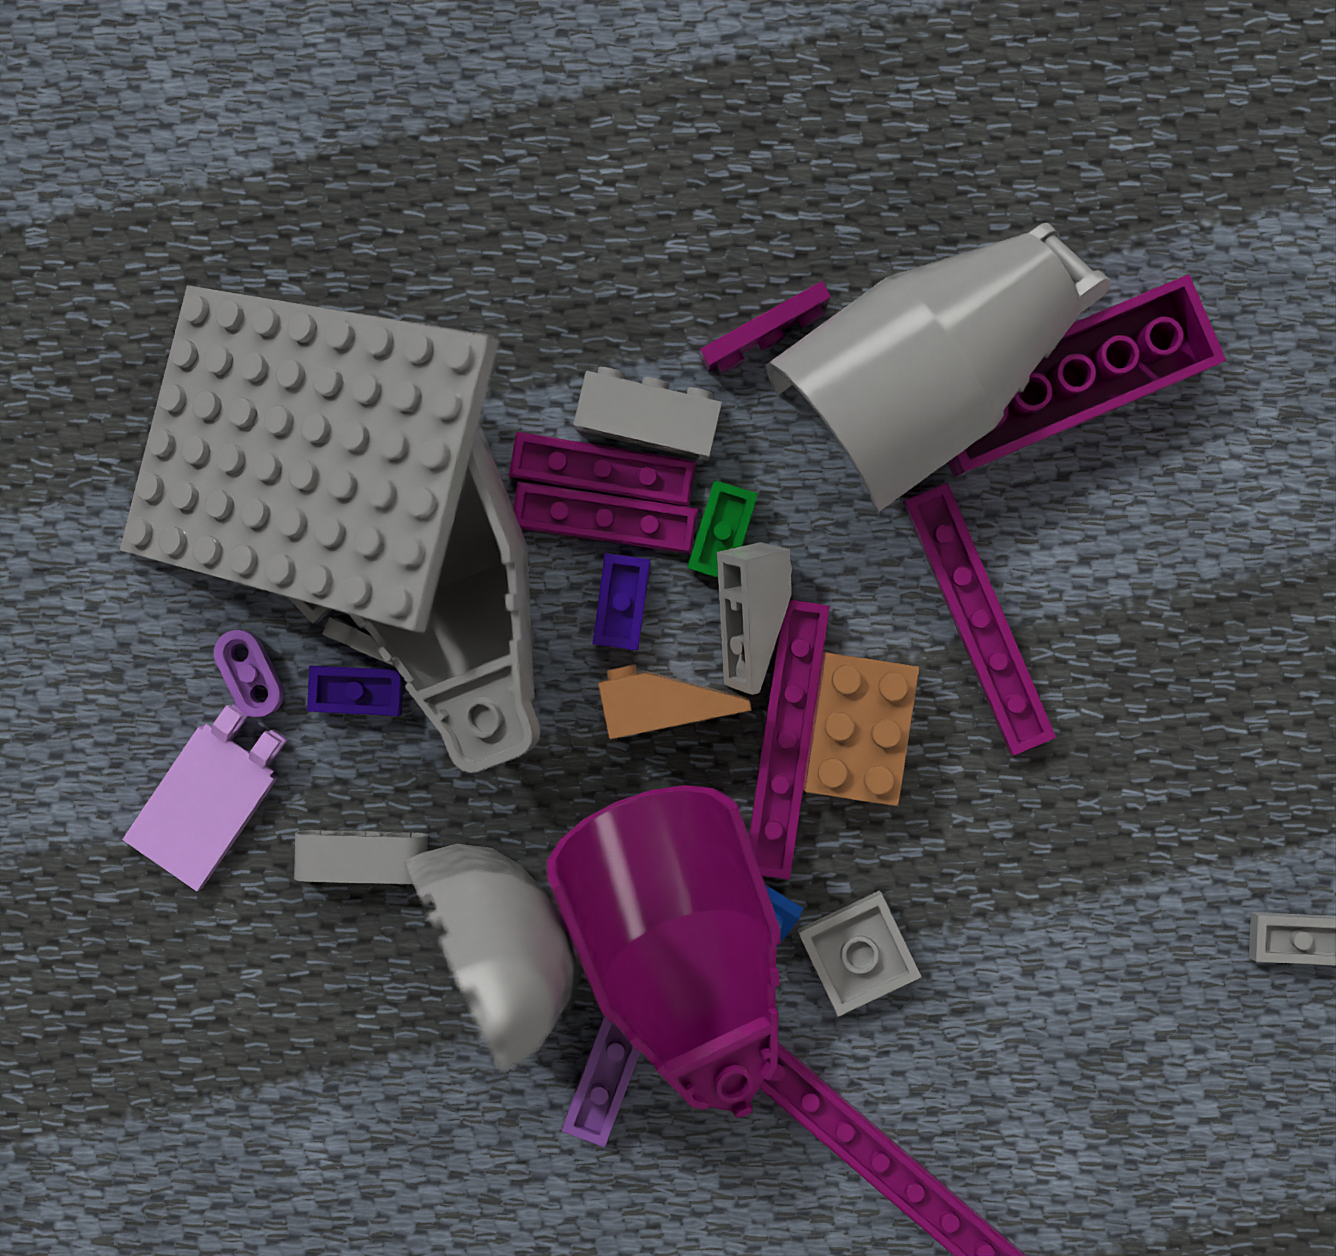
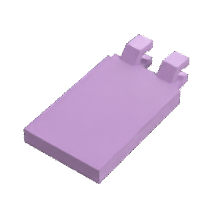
(206, 799)

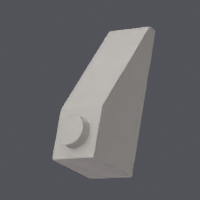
(752, 607)

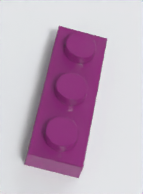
(766, 329)

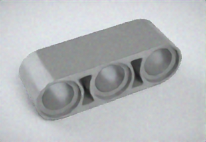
(356, 857)

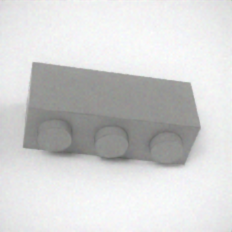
(647, 413)

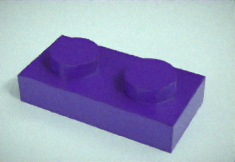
(621, 601)
(355, 690)

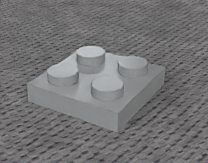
(859, 953)

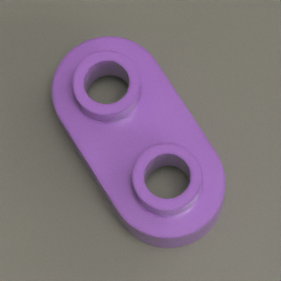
(247, 675)

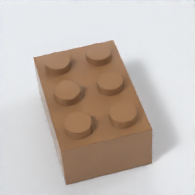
(860, 729)

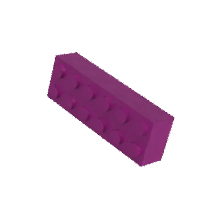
(1103, 367)

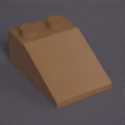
(654, 701)

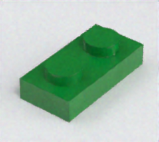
(722, 526)

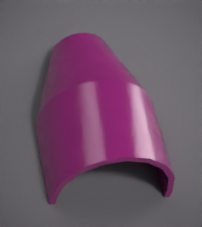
(677, 938)

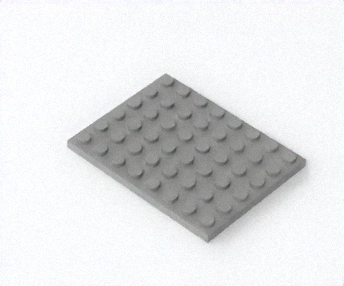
(310, 452)

